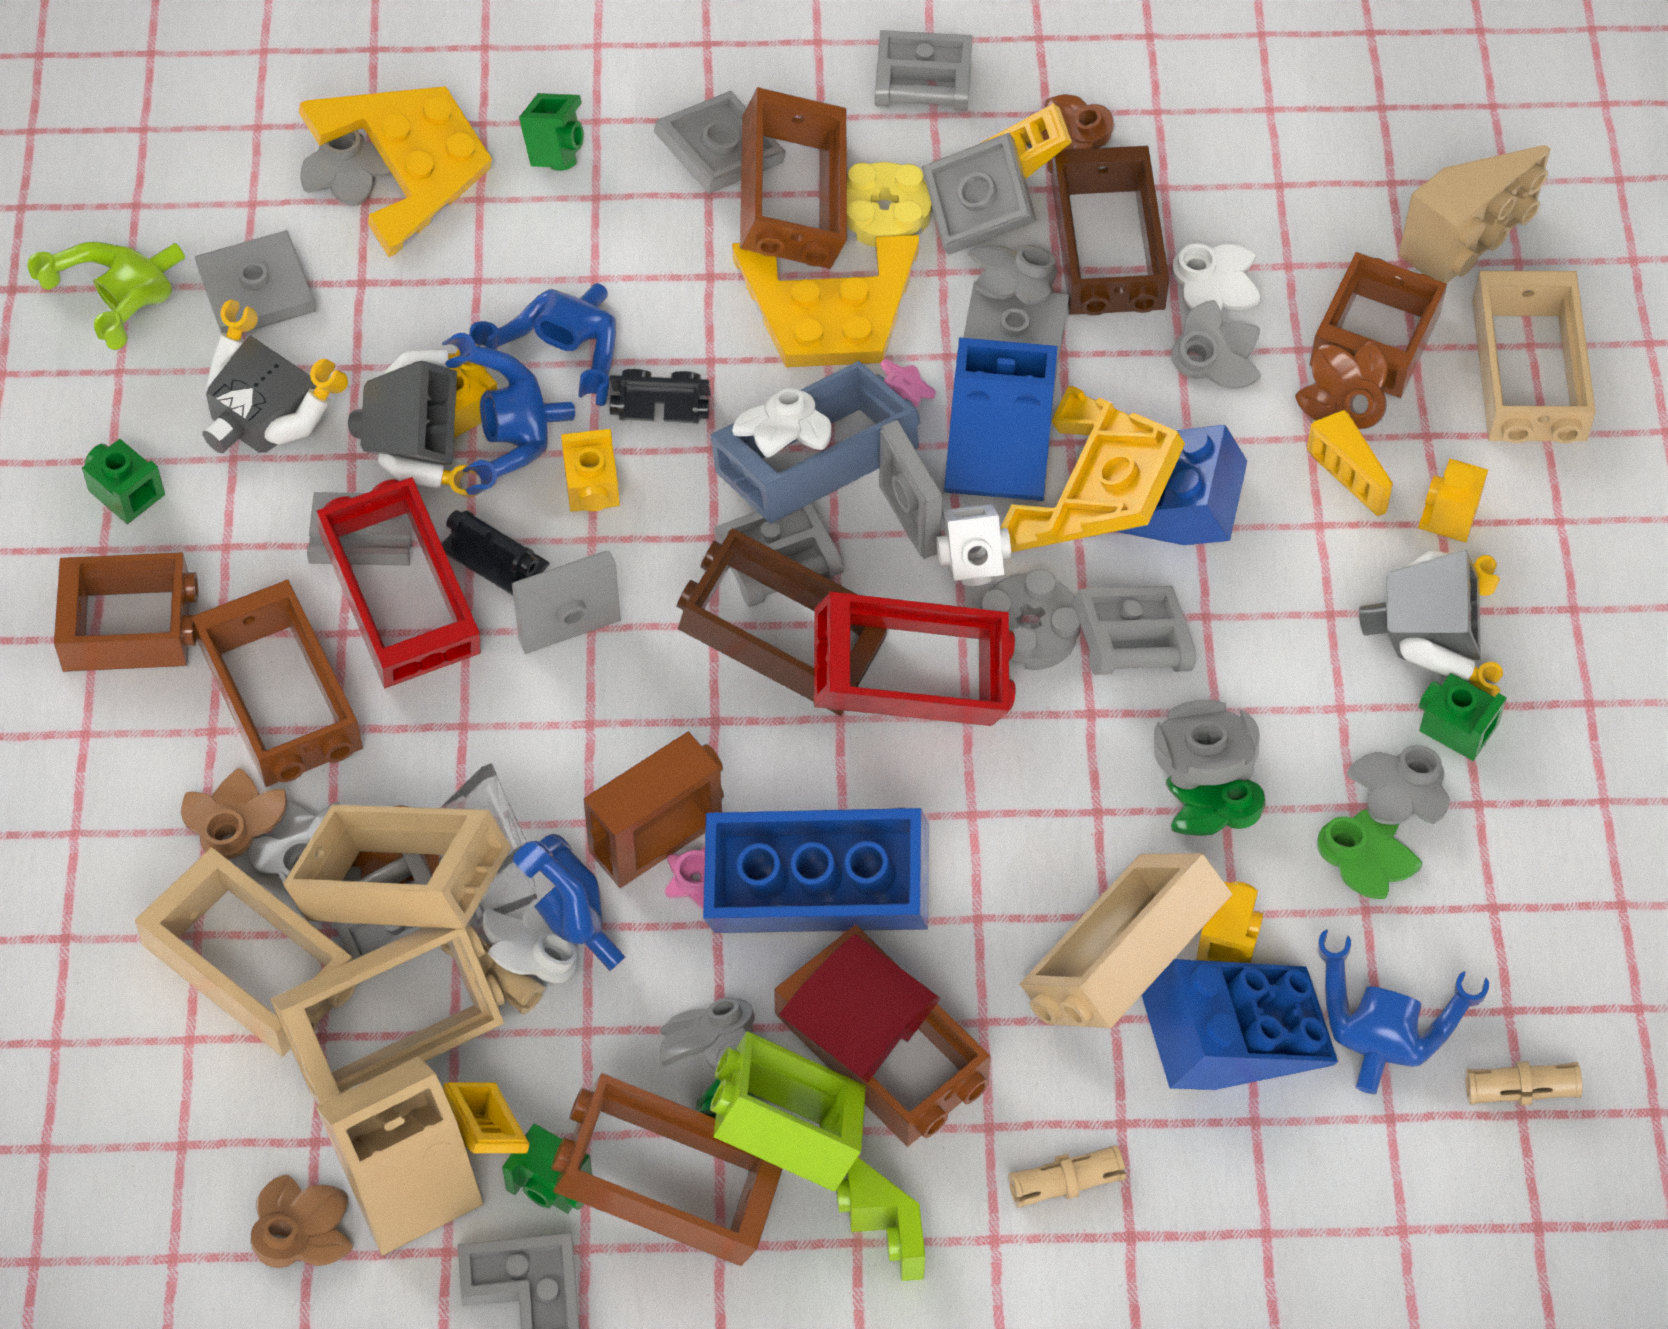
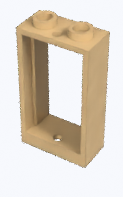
(1550, 295)
(466, 838)
(192, 897)
(1125, 940)
(425, 1043)

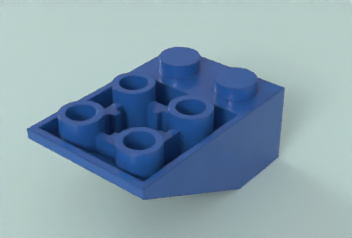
(1000, 419)
(1201, 491)
(1235, 1023)

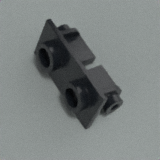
(678, 394)
(490, 551)

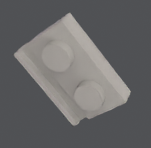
(375, 545)

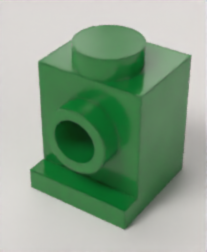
(552, 130)
(122, 479)
(1460, 715)
(534, 1171)

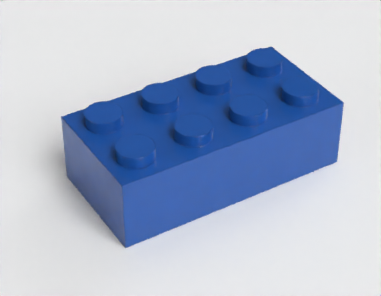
(816, 870)

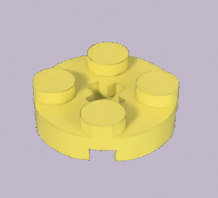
(889, 182)

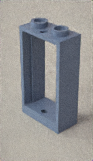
(835, 396)

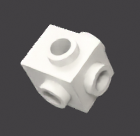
(971, 528)

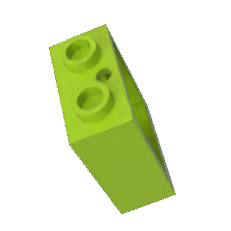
(800, 1086)

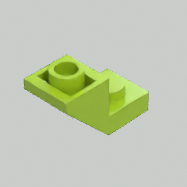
(881, 1205)

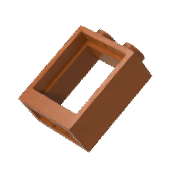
(1377, 281)
(123, 575)
(653, 808)

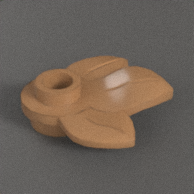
(233, 810)
(305, 1220)

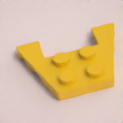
(420, 141)
(832, 317)
(1112, 482)

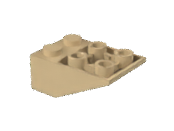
(1471, 211)
(402, 1154)

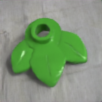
(1371, 854)

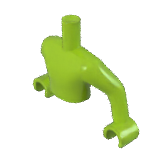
(124, 287)

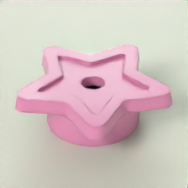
(906, 382)
(683, 868)

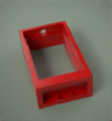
(422, 652)
(832, 657)

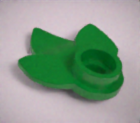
(1215, 806)

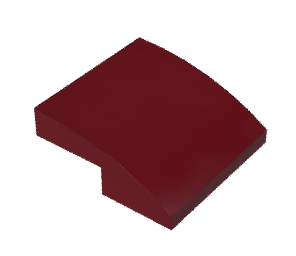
(859, 1006)

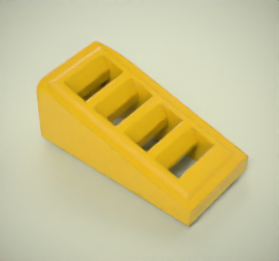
(1030, 131)
(1348, 457)
(485, 1118)

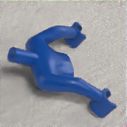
(565, 324)
(510, 413)
(574, 903)
(1386, 1021)

